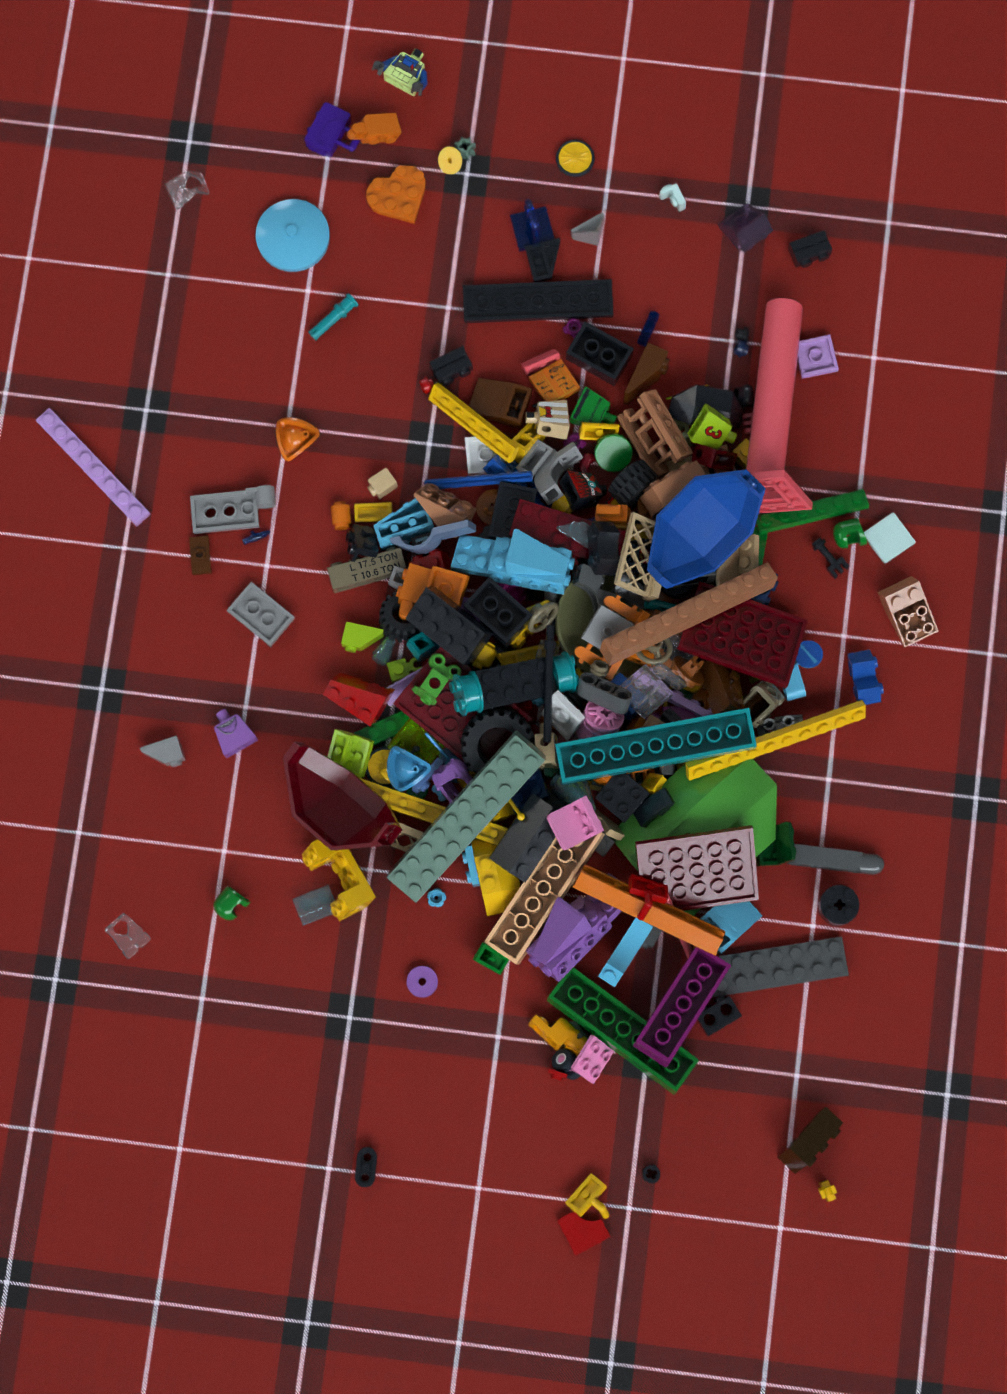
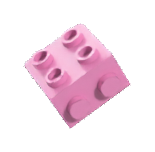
(574, 823)

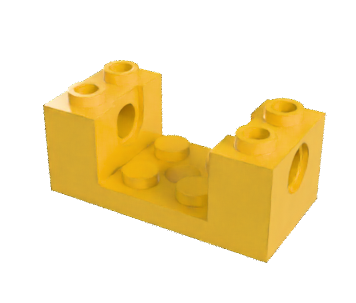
(358, 891)

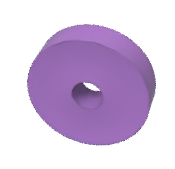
(422, 990)

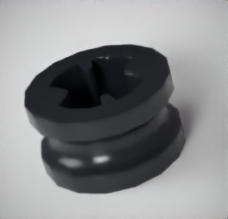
(649, 1180)

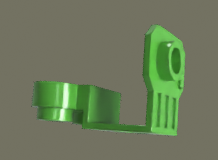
(439, 671)

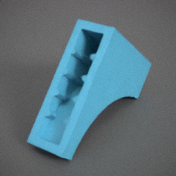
(625, 952)

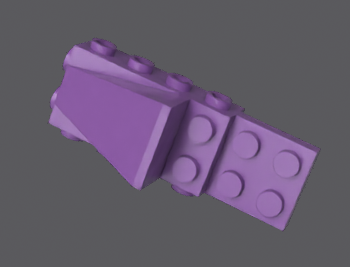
(570, 934)

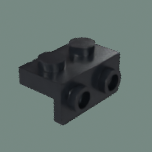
(361, 541)

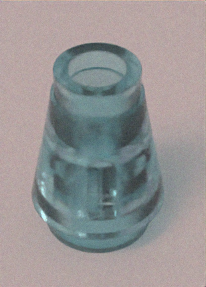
(384, 651)

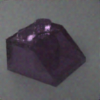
(746, 227)

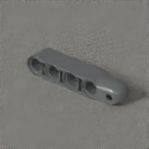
(837, 860)

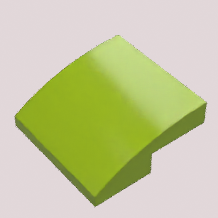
(351, 751)

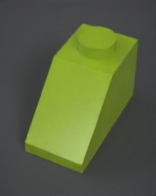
(360, 637)

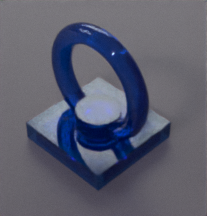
(531, 226)

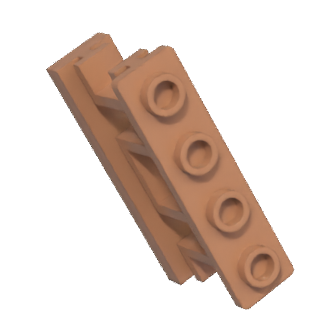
(664, 427)

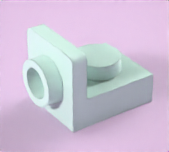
(677, 199)

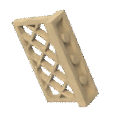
(652, 587)

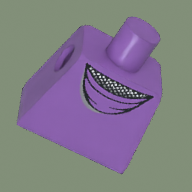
(233, 733)

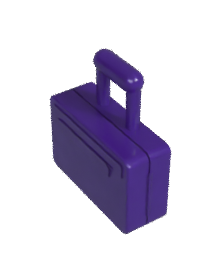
(329, 130)

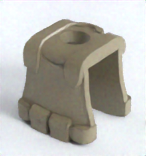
(774, 700)

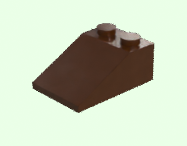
(648, 371)

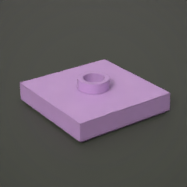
(816, 357)

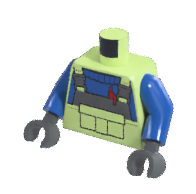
(404, 72)

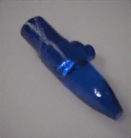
(255, 537)

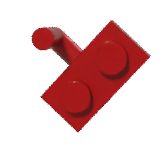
(649, 890)

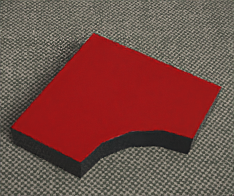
(582, 1233)

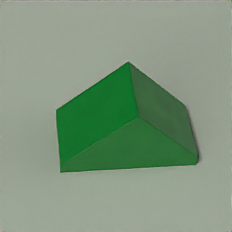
(490, 958)

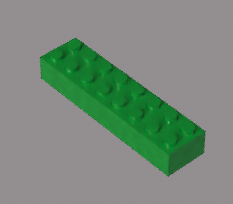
(616, 1027)

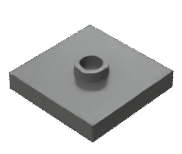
(603, 625)

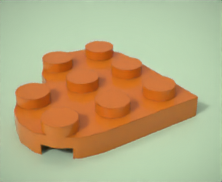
(398, 195)

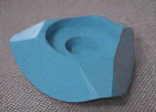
(405, 769)

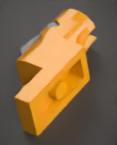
(560, 1034)

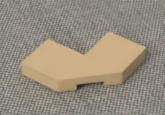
(610, 828)

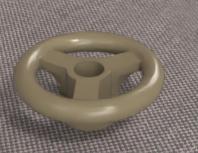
(540, 614)
(655, 650)

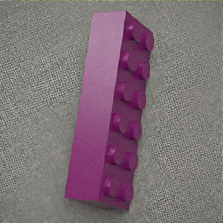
(681, 1006)

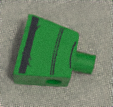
(592, 409)

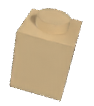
(382, 484)

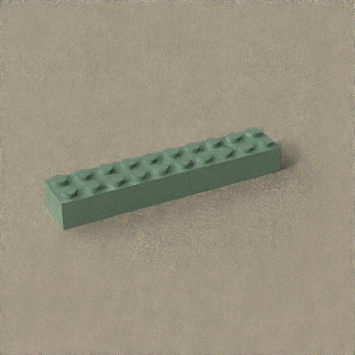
(466, 816)

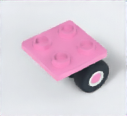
(587, 1064)

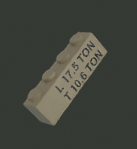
(365, 570)

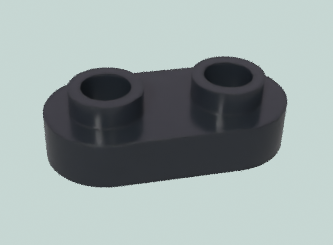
(367, 1167)

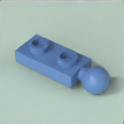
(424, 784)

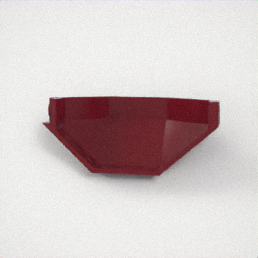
(336, 802)

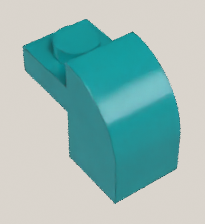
(422, 646)

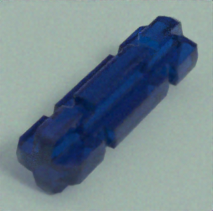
(648, 328)

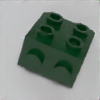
(780, 850)

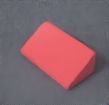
(540, 362)

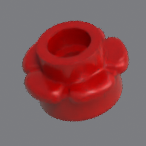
(426, 385)

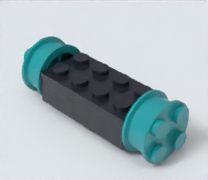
(511, 684)

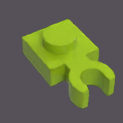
(400, 669)

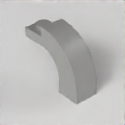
(549, 473)

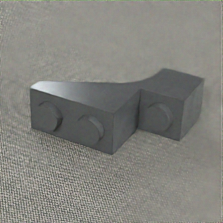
(591, 584)

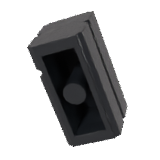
(810, 249)
(451, 366)

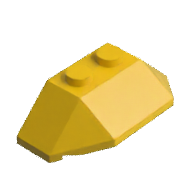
(496, 883)

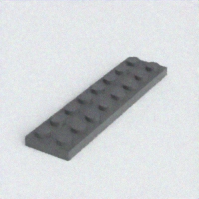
(783, 966)

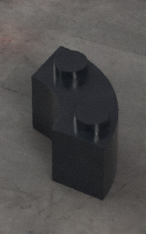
(603, 548)

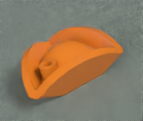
(294, 436)

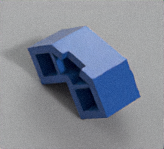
(863, 674)

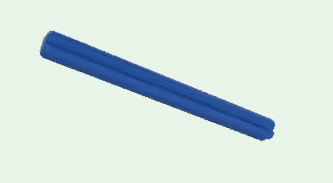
(481, 480)

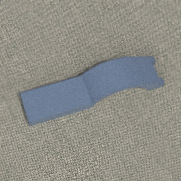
(437, 534)

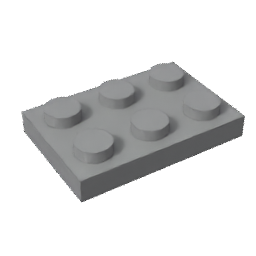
(260, 614)

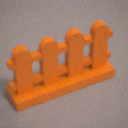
(630, 614)

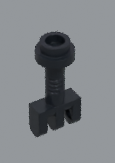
(835, 564)

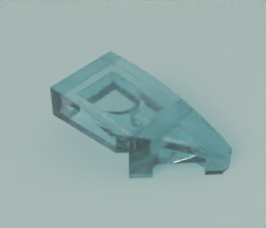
(577, 531)

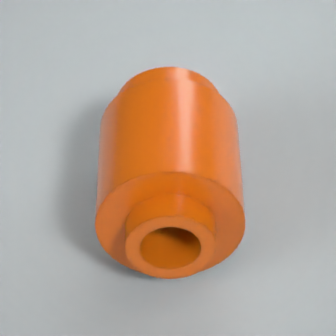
(341, 515)

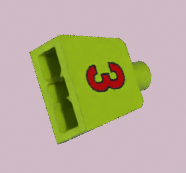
(711, 428)

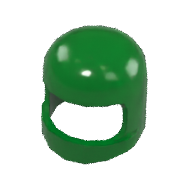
(849, 527)
(227, 901)

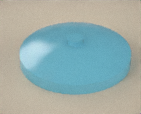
(292, 235)

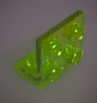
(413, 734)

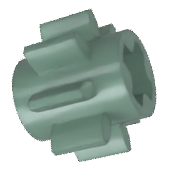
(467, 144)

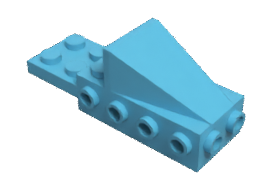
(515, 561)

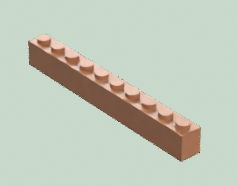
(688, 614)

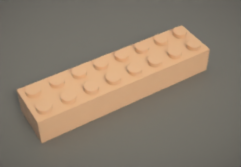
(535, 899)

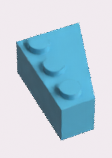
(406, 522)

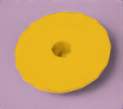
(450, 160)

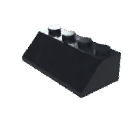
(525, 839)

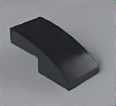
(655, 805)

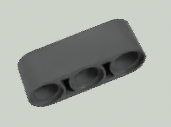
(604, 693)

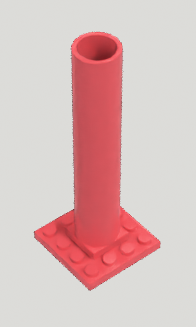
(774, 406)

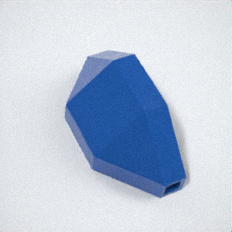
(704, 526)

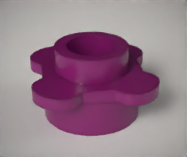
(572, 323)
(574, 437)

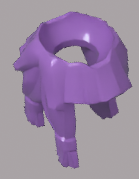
(450, 771)

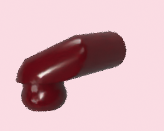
(586, 461)

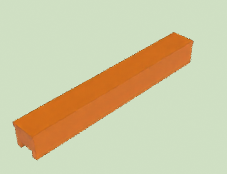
(660, 915)

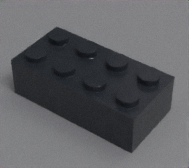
(449, 625)

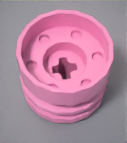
(599, 721)

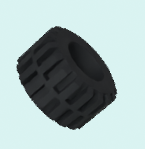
(631, 482)
(390, 625)

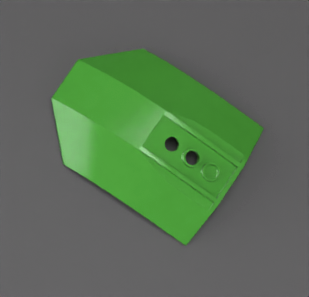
(715, 801)

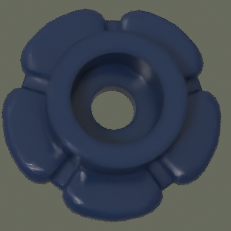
(741, 348)

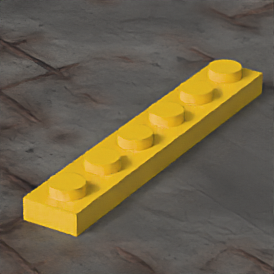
(473, 423)

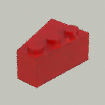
(358, 697)

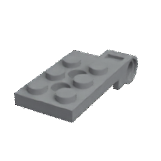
(244, 502)

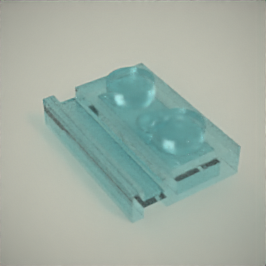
(314, 904)

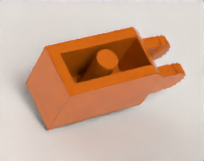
(376, 129)
(414, 584)

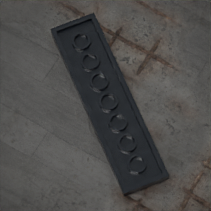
(538, 301)

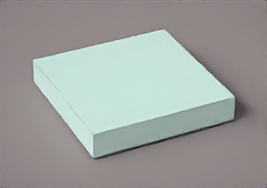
(889, 538)

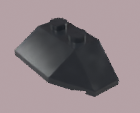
(690, 402)

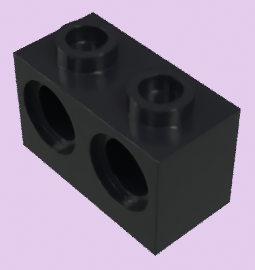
(720, 1019)

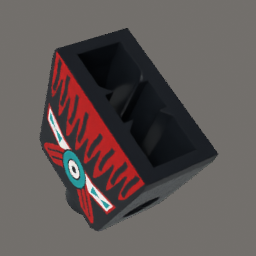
(581, 489)

